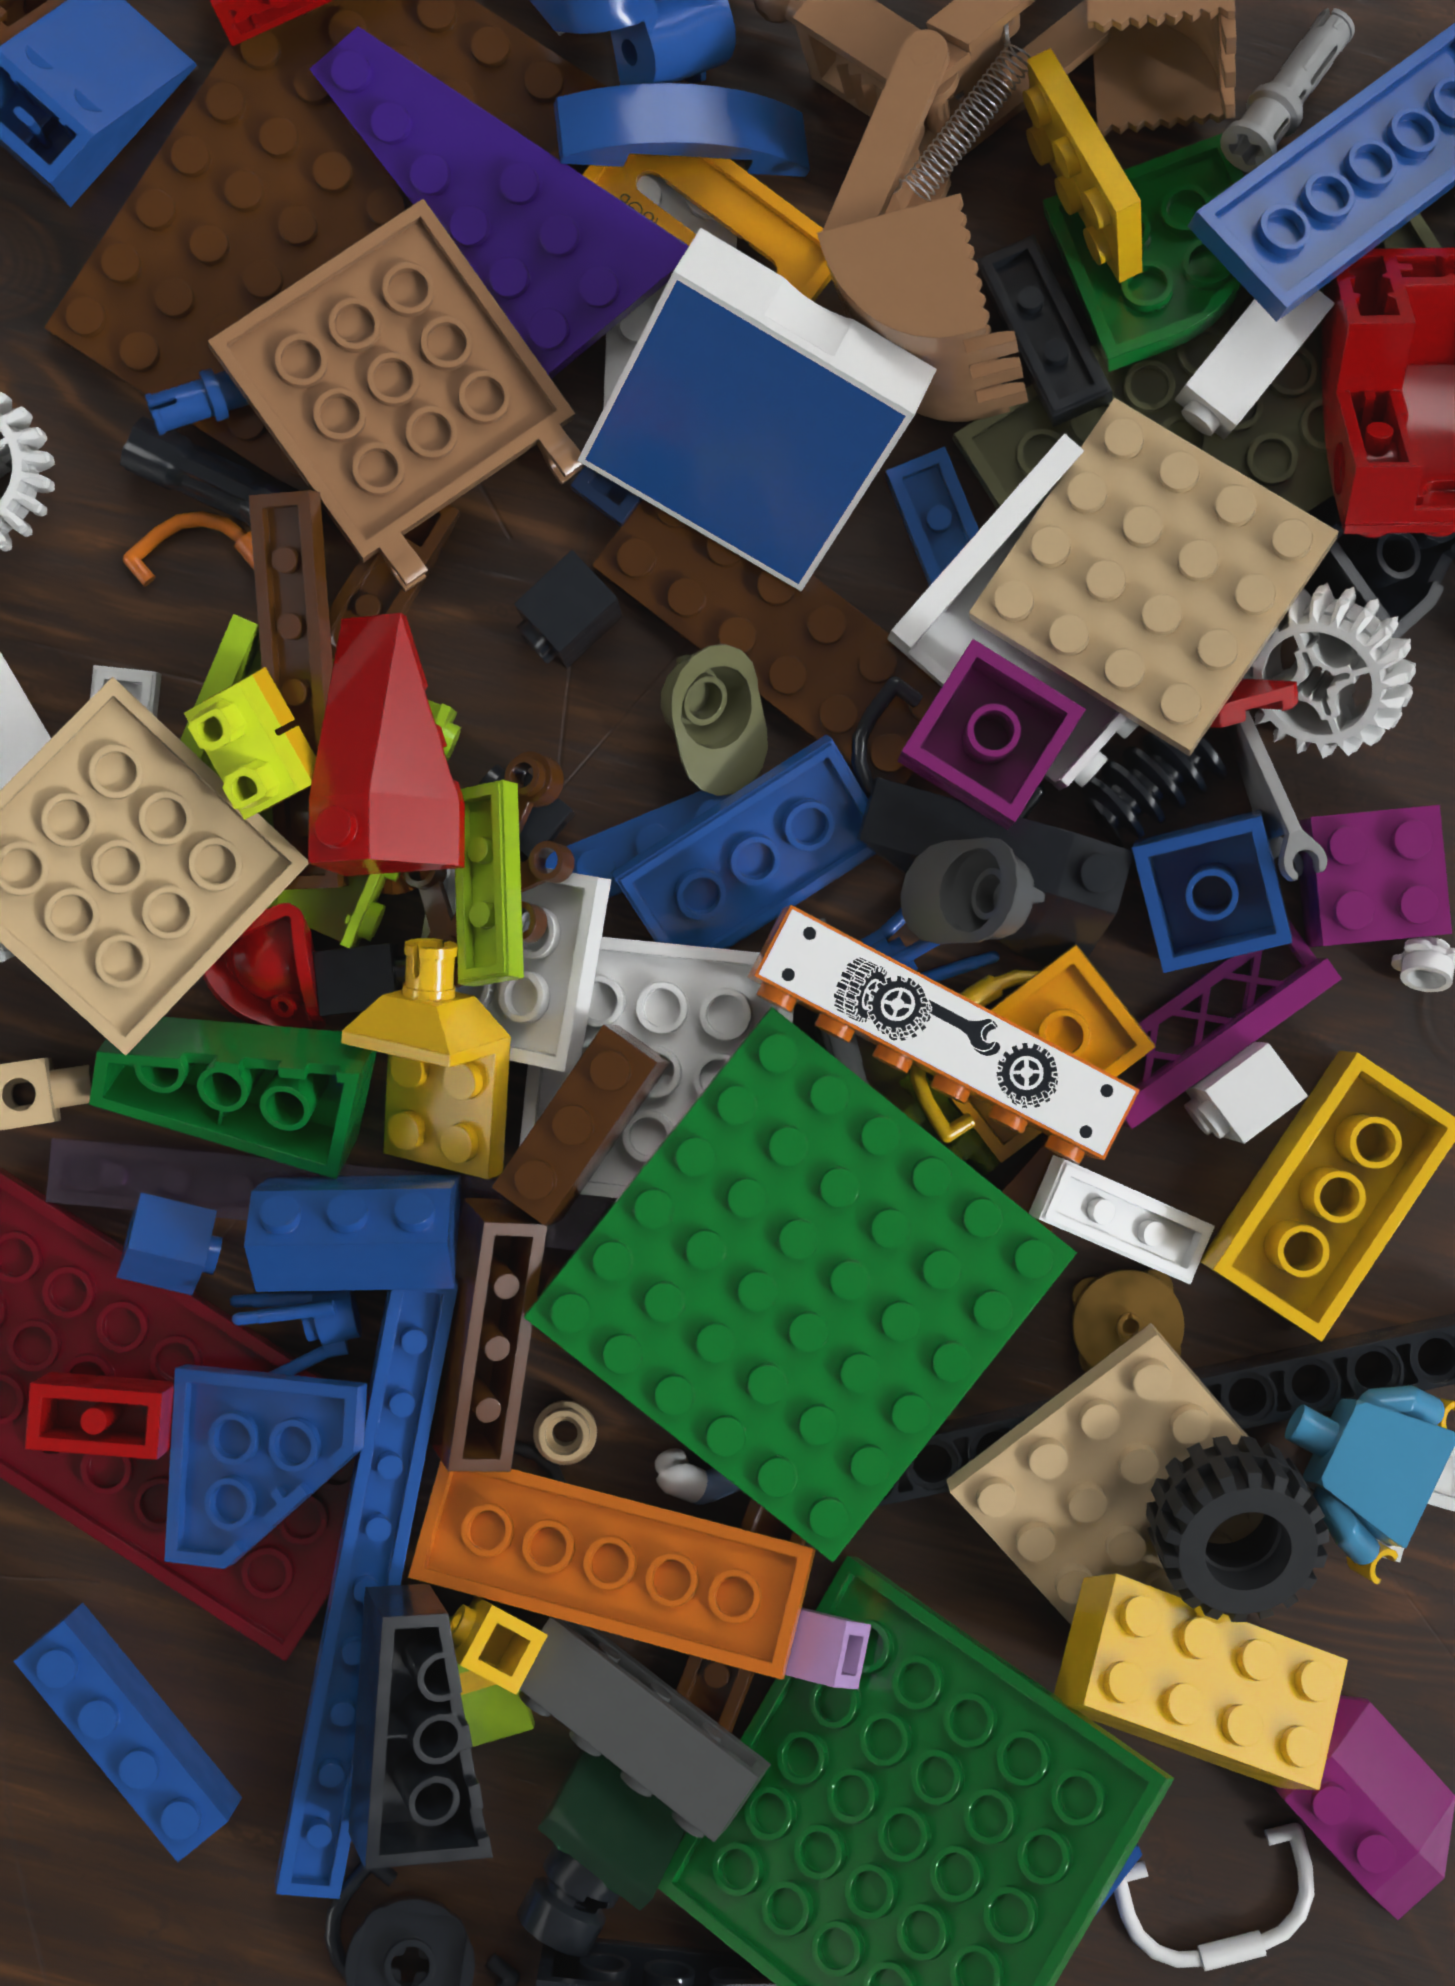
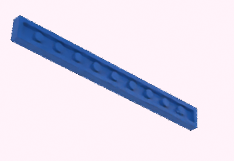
(368, 1555)

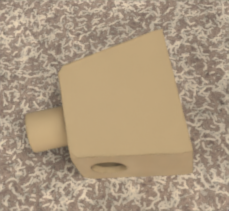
(52, 1091)

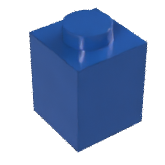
(169, 1244)

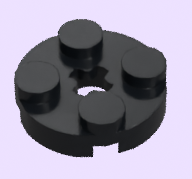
(410, 1923)

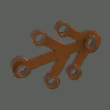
(541, 792)

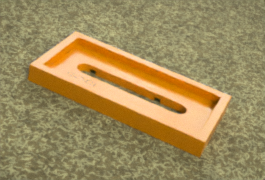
(733, 201)

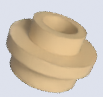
(565, 1452)

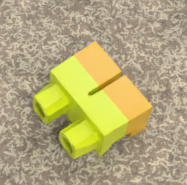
(244, 749)

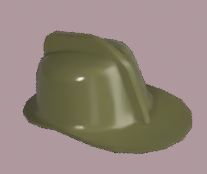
(716, 718)

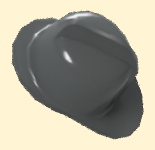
(967, 892)

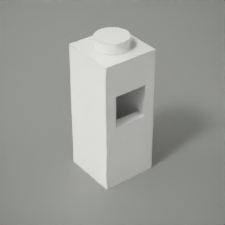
(1246, 364)

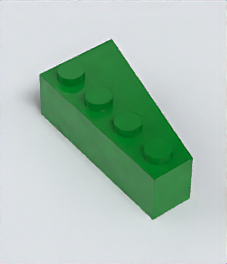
(244, 1087)

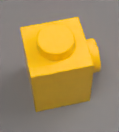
(495, 1643)

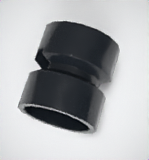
(566, 1905)

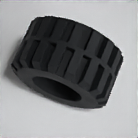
(1255, 1570)

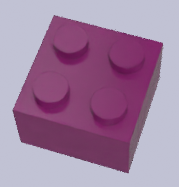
(991, 734)
(1379, 878)

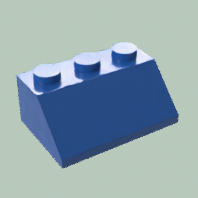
(353, 1233)

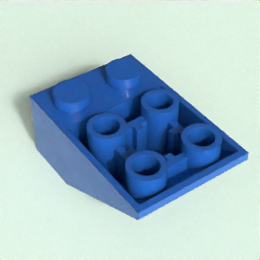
(83, 89)

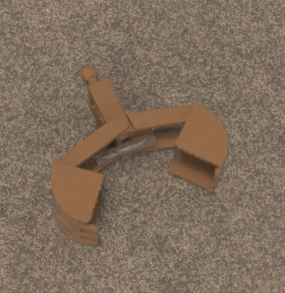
(893, 233)

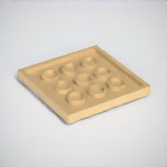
(1153, 576)
(128, 866)
(1077, 1474)

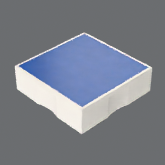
(754, 411)

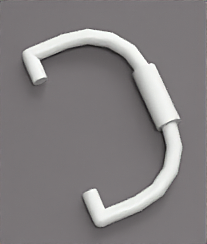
(1234, 1948)

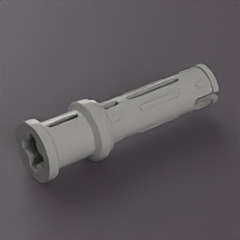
(1277, 106)

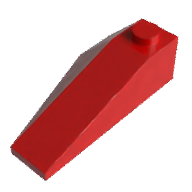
(380, 767)

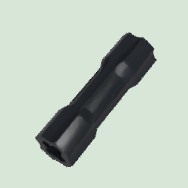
(194, 471)

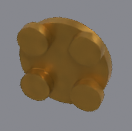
(1118, 1307)

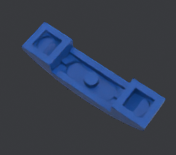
(681, 120)

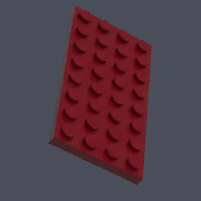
(75, 1317)

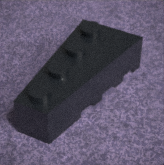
(412, 1745)

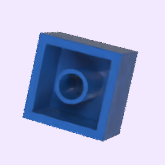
(1212, 891)

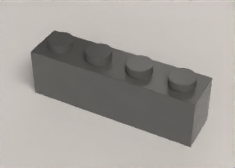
(642, 1727)

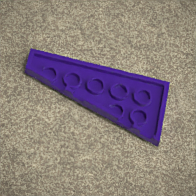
(534, 230)

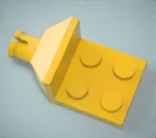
(441, 1067)

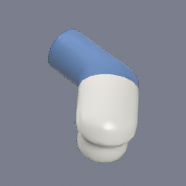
(689, 1481)

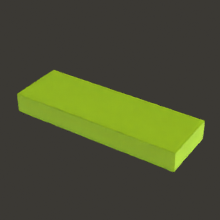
(490, 887)

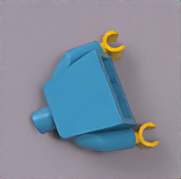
(1374, 1467)

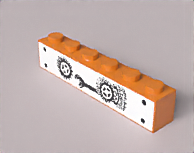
(942, 1034)

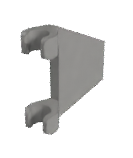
(1268, 794)

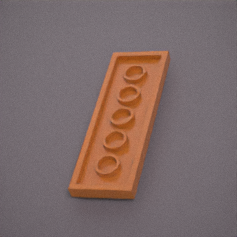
(615, 1566)

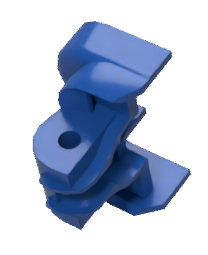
(652, 37)

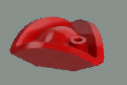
(270, 972)

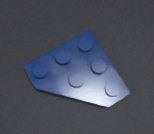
(251, 1454)

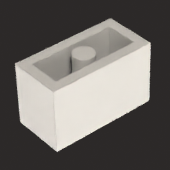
(1244, 1094)

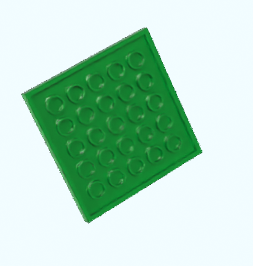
(800, 1284)
(918, 1823)

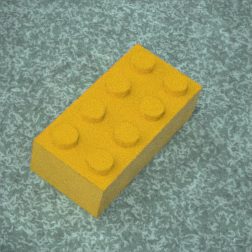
(1332, 1193)
(1201, 1682)

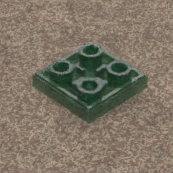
(612, 1829)

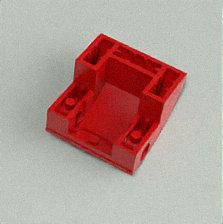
(1392, 392)

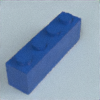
(129, 1732)

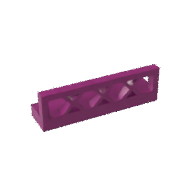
(1234, 1033)

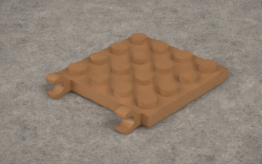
(395, 385)

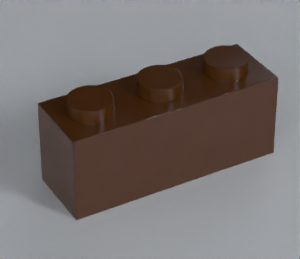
(581, 1124)

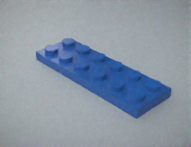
(1340, 184)

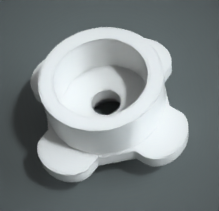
(1426, 964)

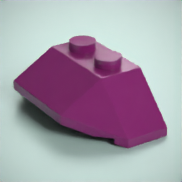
(1379, 1808)

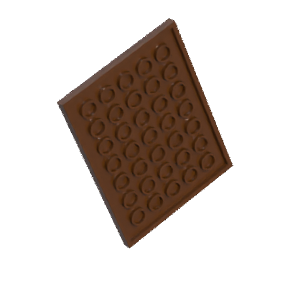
(274, 185)

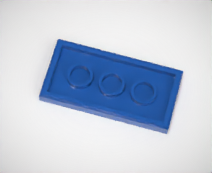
(751, 853)

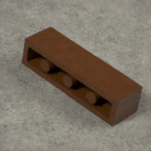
(488, 1336)

